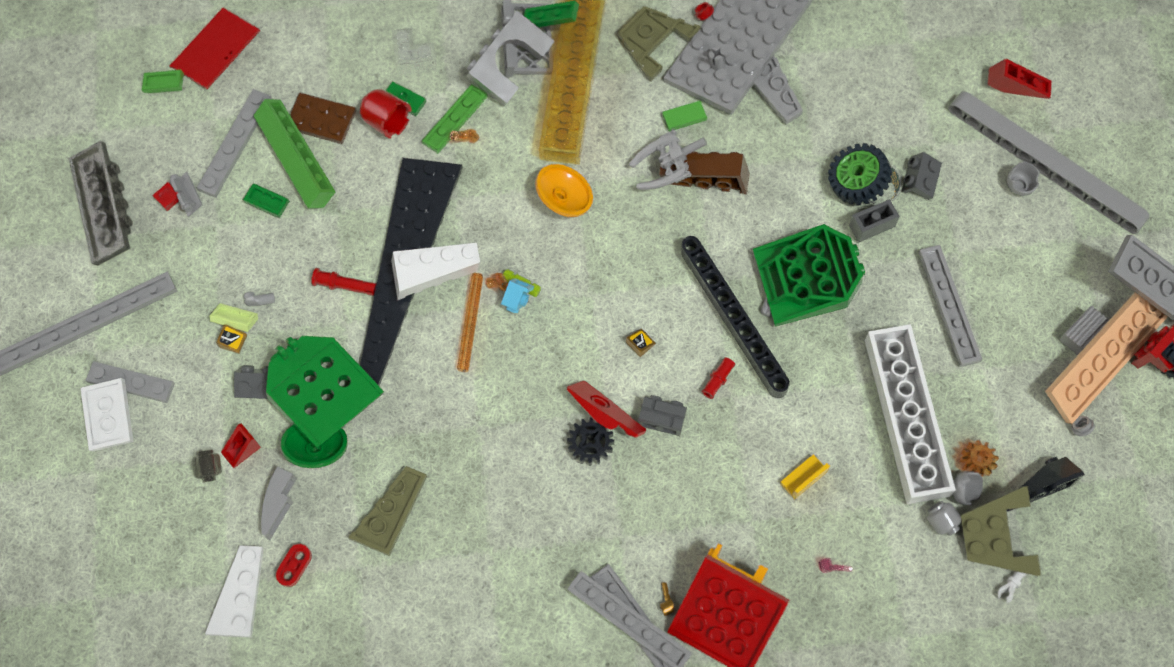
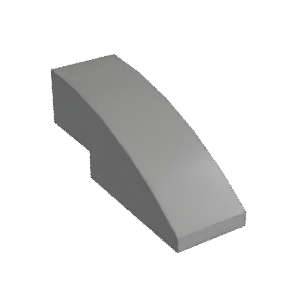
(276, 501)

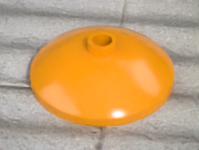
(564, 190)

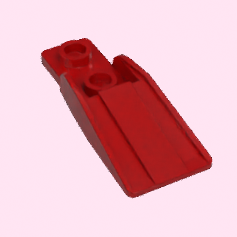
(604, 410)

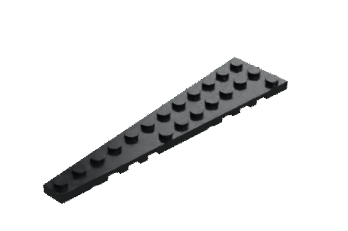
(415, 218)

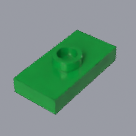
(416, 101)
(266, 200)

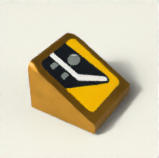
(231, 339)
(640, 342)

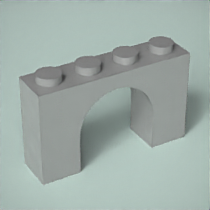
(517, 31)

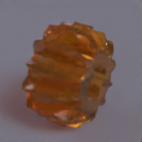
(971, 455)

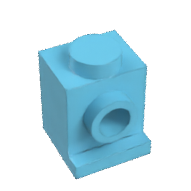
(516, 295)

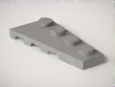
(777, 93)

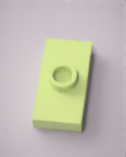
(234, 317)

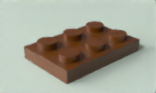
(322, 117)

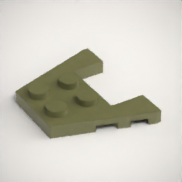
(647, 31)
(989, 536)

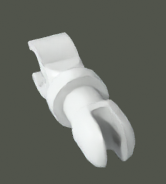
(1013, 582)

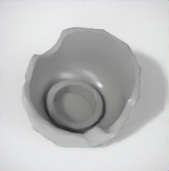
(1023, 179)
(967, 487)

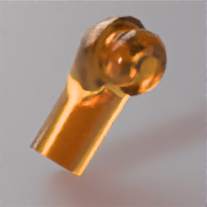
(465, 135)
(498, 281)

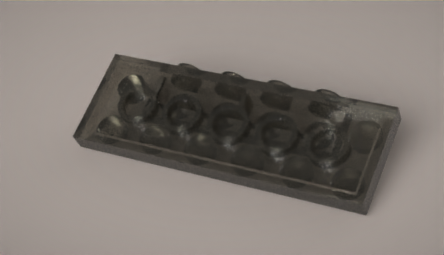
(101, 202)

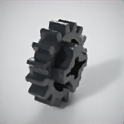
(583, 448)

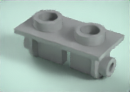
(186, 193)

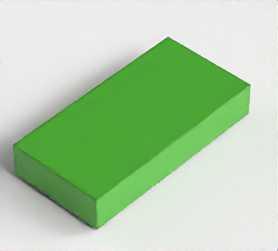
(162, 81)
(684, 115)

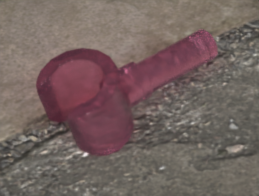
(826, 566)

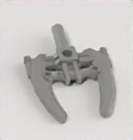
(675, 156)

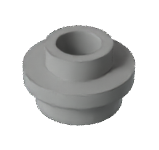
(1083, 426)

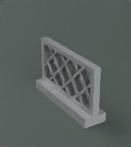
(511, 50)

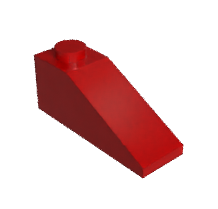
(1018, 80)

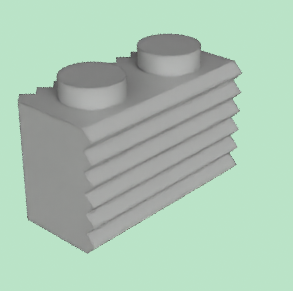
(1084, 330)

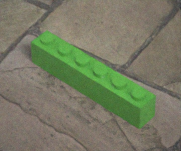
(294, 153)

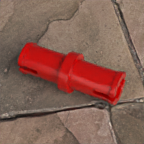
(718, 378)

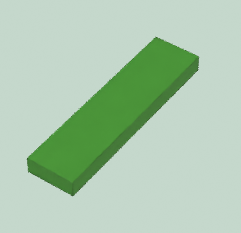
(454, 118)

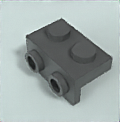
(922, 175)
(250, 382)

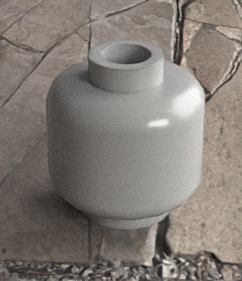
(944, 518)

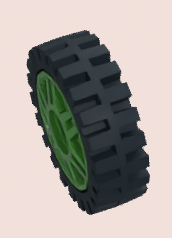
(874, 177)

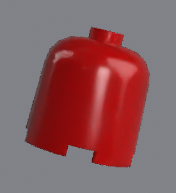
(384, 112)

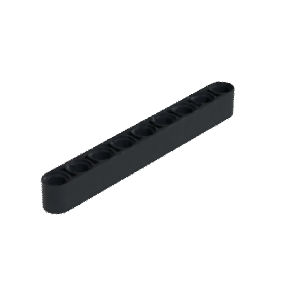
(735, 326)

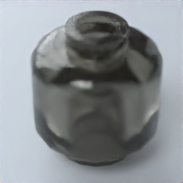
(206, 465)

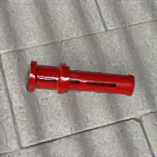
(334, 280)

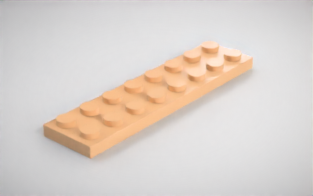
(1104, 357)

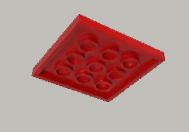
(728, 615)

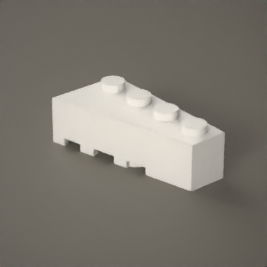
(432, 266)

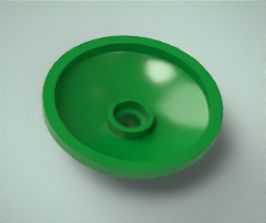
(303, 454)

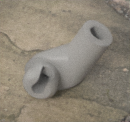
(258, 300)

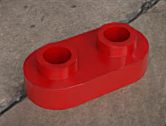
(292, 565)

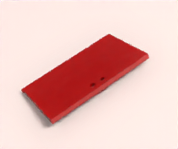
(211, 49)

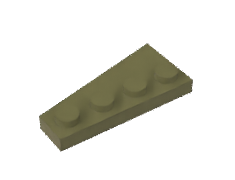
(386, 520)

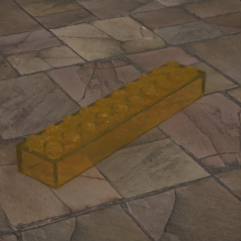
(572, 84)

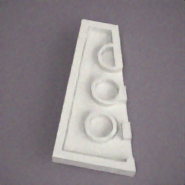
(238, 598)

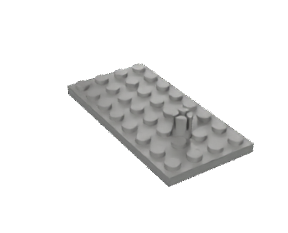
(733, 49)

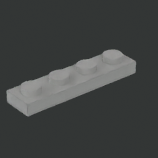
(136, 383)

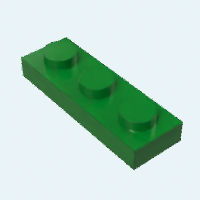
(552, 14)

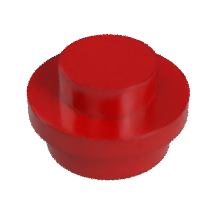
(704, 11)

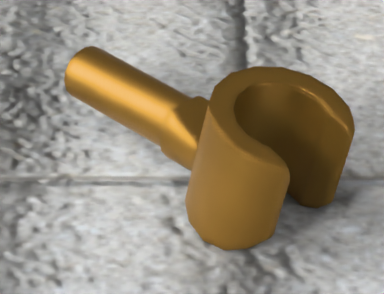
(668, 606)

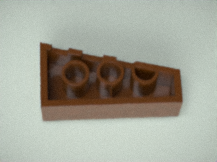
(715, 170)

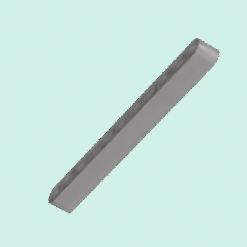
(1049, 162)

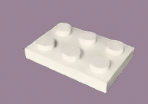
(106, 414)

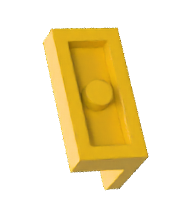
(804, 476)

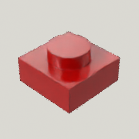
(166, 196)

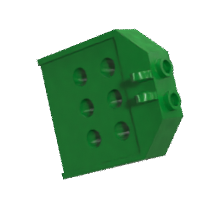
(836, 255)
(304, 358)

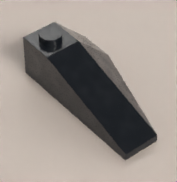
(1052, 478)

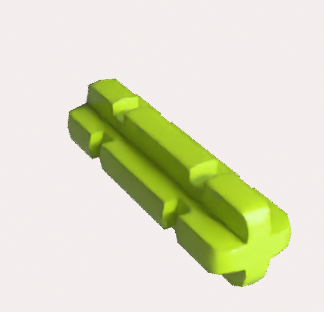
(509, 275)

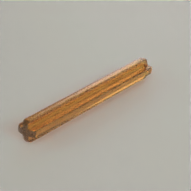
(470, 322)

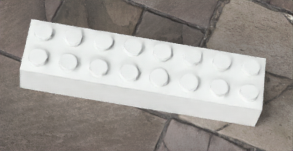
(909, 414)

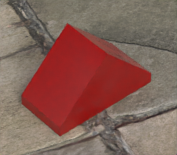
(239, 446)

